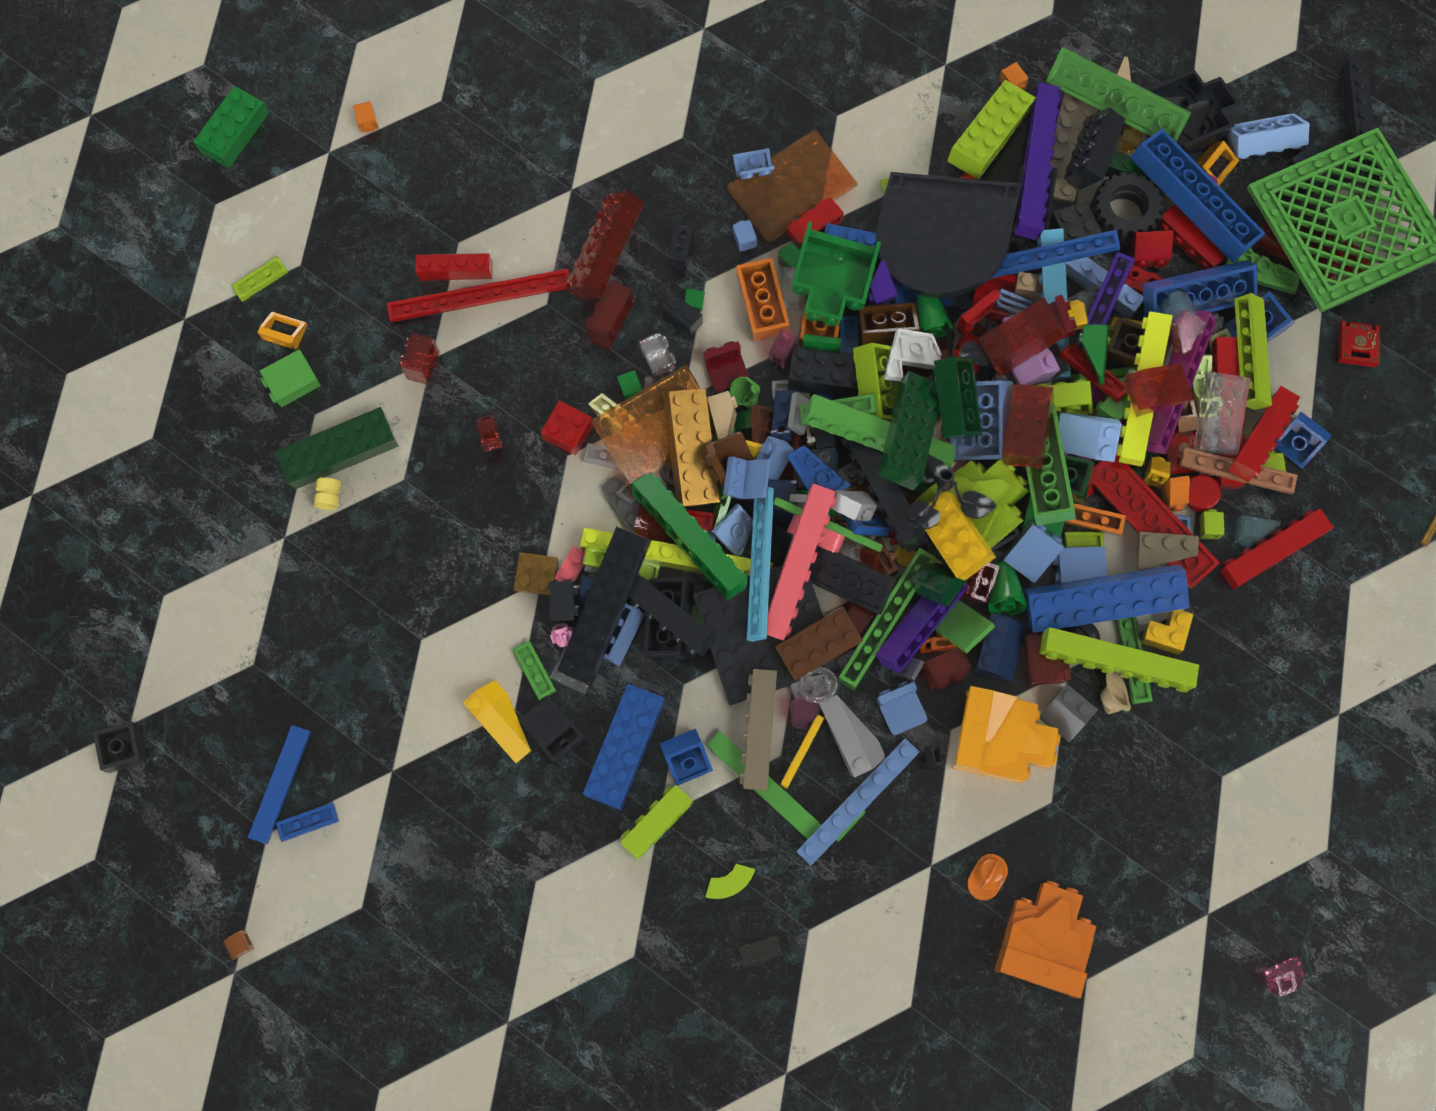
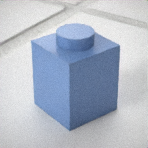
(744, 235)

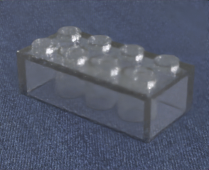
(1222, 414)

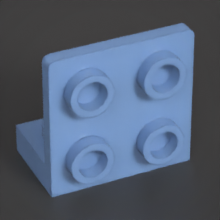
(746, 478)

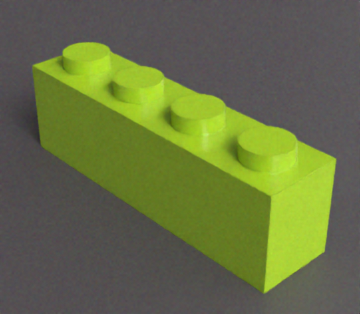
(656, 822)

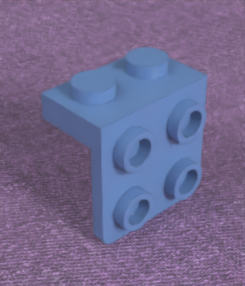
(753, 162)
(901, 708)

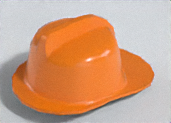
(987, 877)

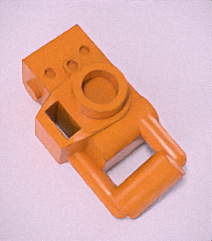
(937, 643)

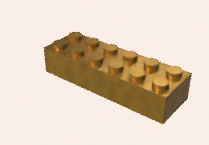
(688, 435)

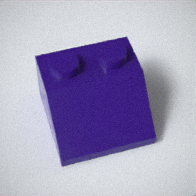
(881, 287)

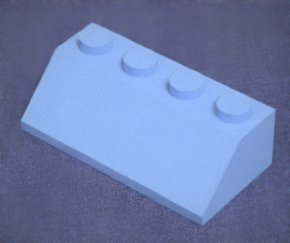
(1268, 135)

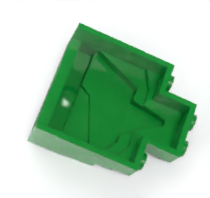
(832, 275)

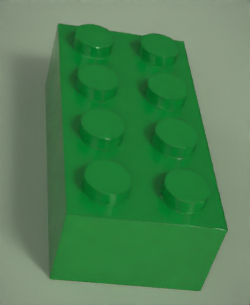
(231, 127)

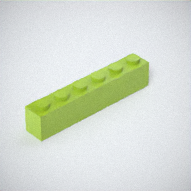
(1253, 349)

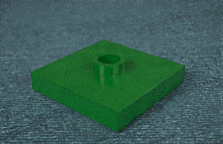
(822, 343)

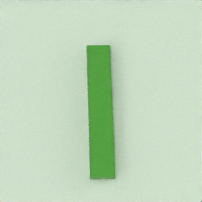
(856, 538)
(1130, 637)

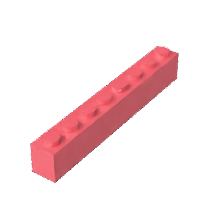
(798, 560)

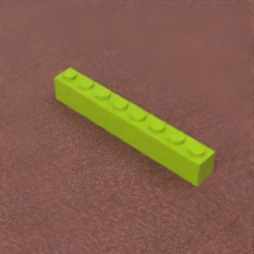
(1119, 659)

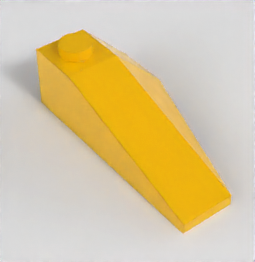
(496, 713)

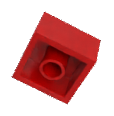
(567, 428)

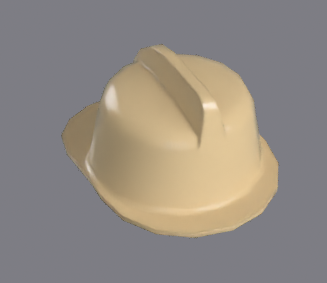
(1115, 694)

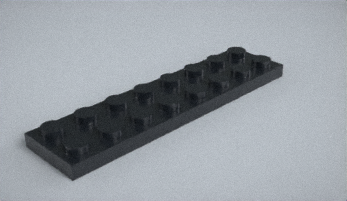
(836, 573)
(604, 605)

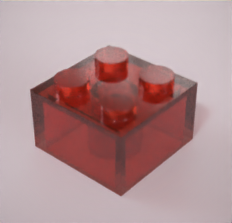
(419, 358)
(945, 668)

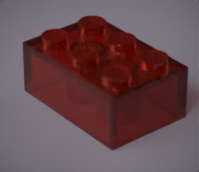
(609, 314)

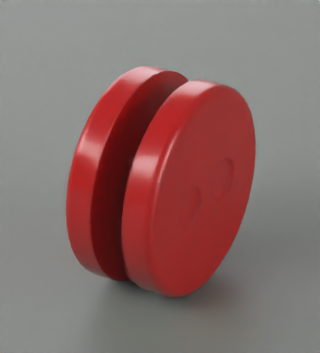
(1203, 493)

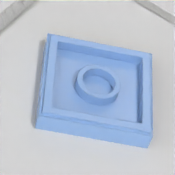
(734, 530)

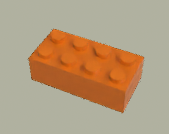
(762, 299)

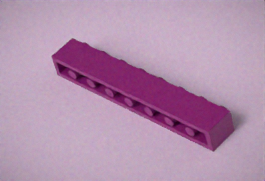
(1165, 420)

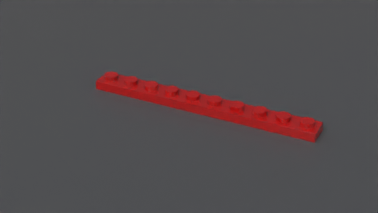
(477, 295)

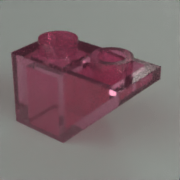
(1185, 330)
(783, 348)
(1285, 976)

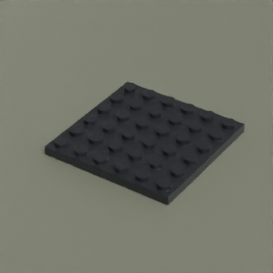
(736, 655)

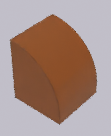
(238, 944)

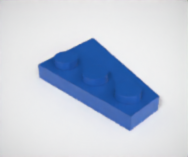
(814, 471)

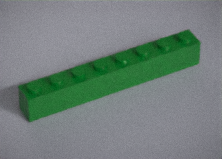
(689, 536)

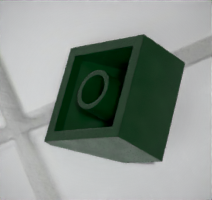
(937, 583)

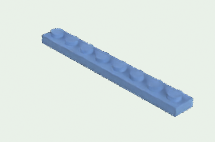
(857, 802)

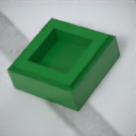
(695, 298)

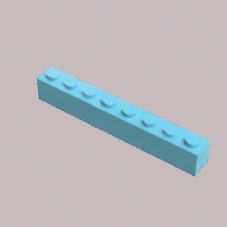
(1054, 284)

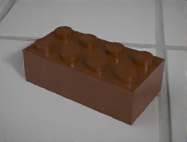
(818, 643)

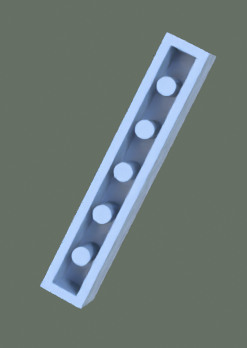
(1088, 273)

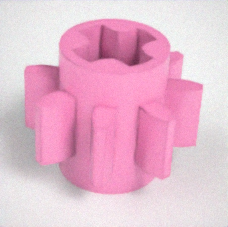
(561, 634)

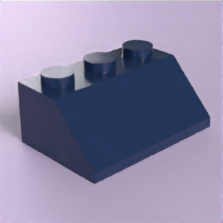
(1000, 648)

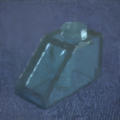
(1175, 302)
(1252, 529)

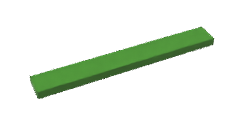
(775, 795)

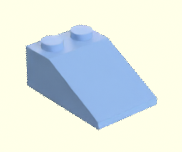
(1090, 436)

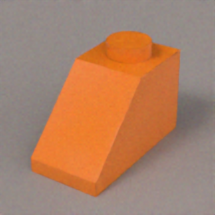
(1176, 493)

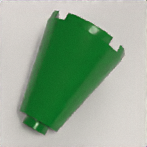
(932, 316)
(1007, 592)

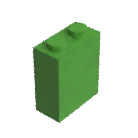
(289, 378)

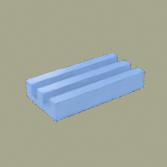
(1025, 303)

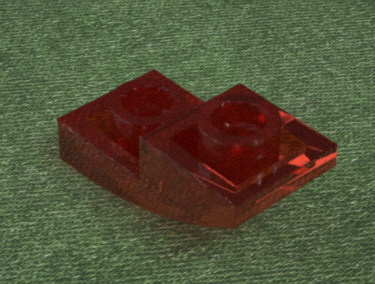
(870, 558)

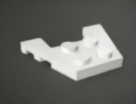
(911, 349)

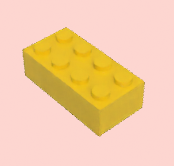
(958, 538)

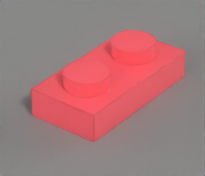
(572, 566)

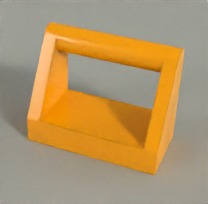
(1212, 154)
(280, 338)

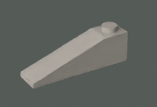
(855, 742)

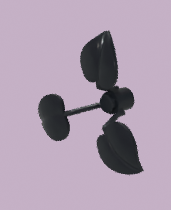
(975, 351)
(973, 505)

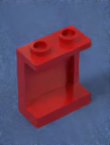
(1003, 282)

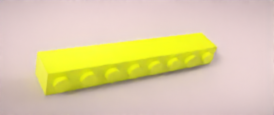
(1152, 355)

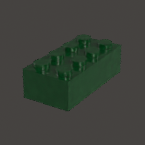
(957, 398)

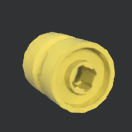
(327, 493)

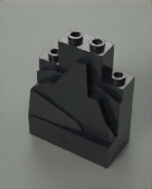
(1209, 107)

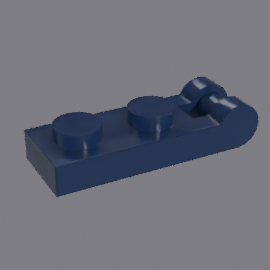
(781, 414)

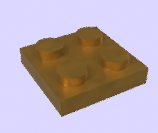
(535, 573)

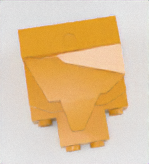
(1002, 737)

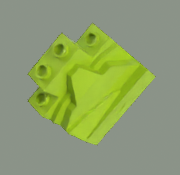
(999, 485)

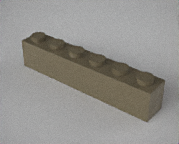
(759, 730)

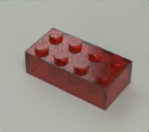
(1022, 336)
(1028, 425)

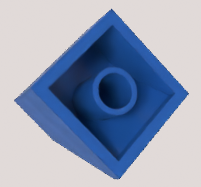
(1302, 440)
(686, 757)

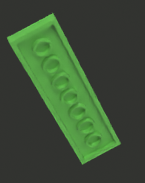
(1106, 89)

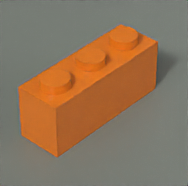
(1098, 520)

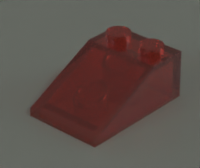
(1157, 388)

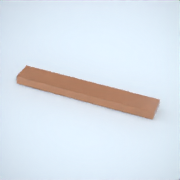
(1219, 466)

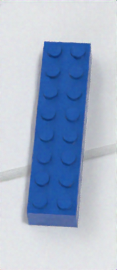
(1197, 195)
(1107, 598)

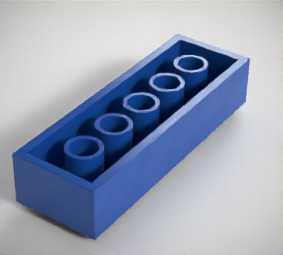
(1207, 289)
(624, 747)

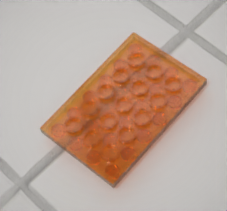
(800, 180)
(638, 429)

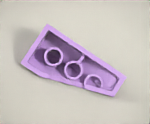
(1037, 368)

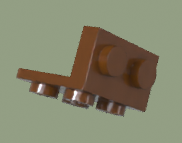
(720, 450)

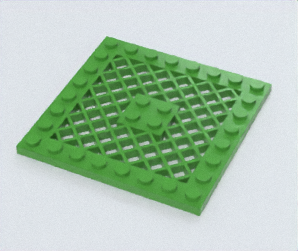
(1348, 219)

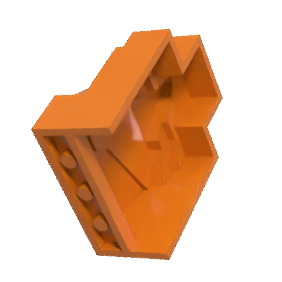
(1047, 941)

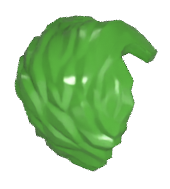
(745, 392)

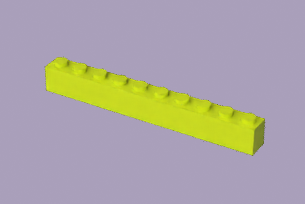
(659, 552)

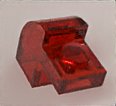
(489, 433)

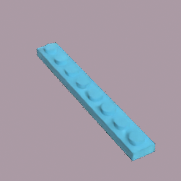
(760, 567)

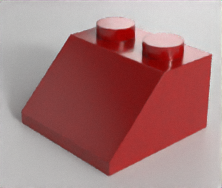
(1151, 248)

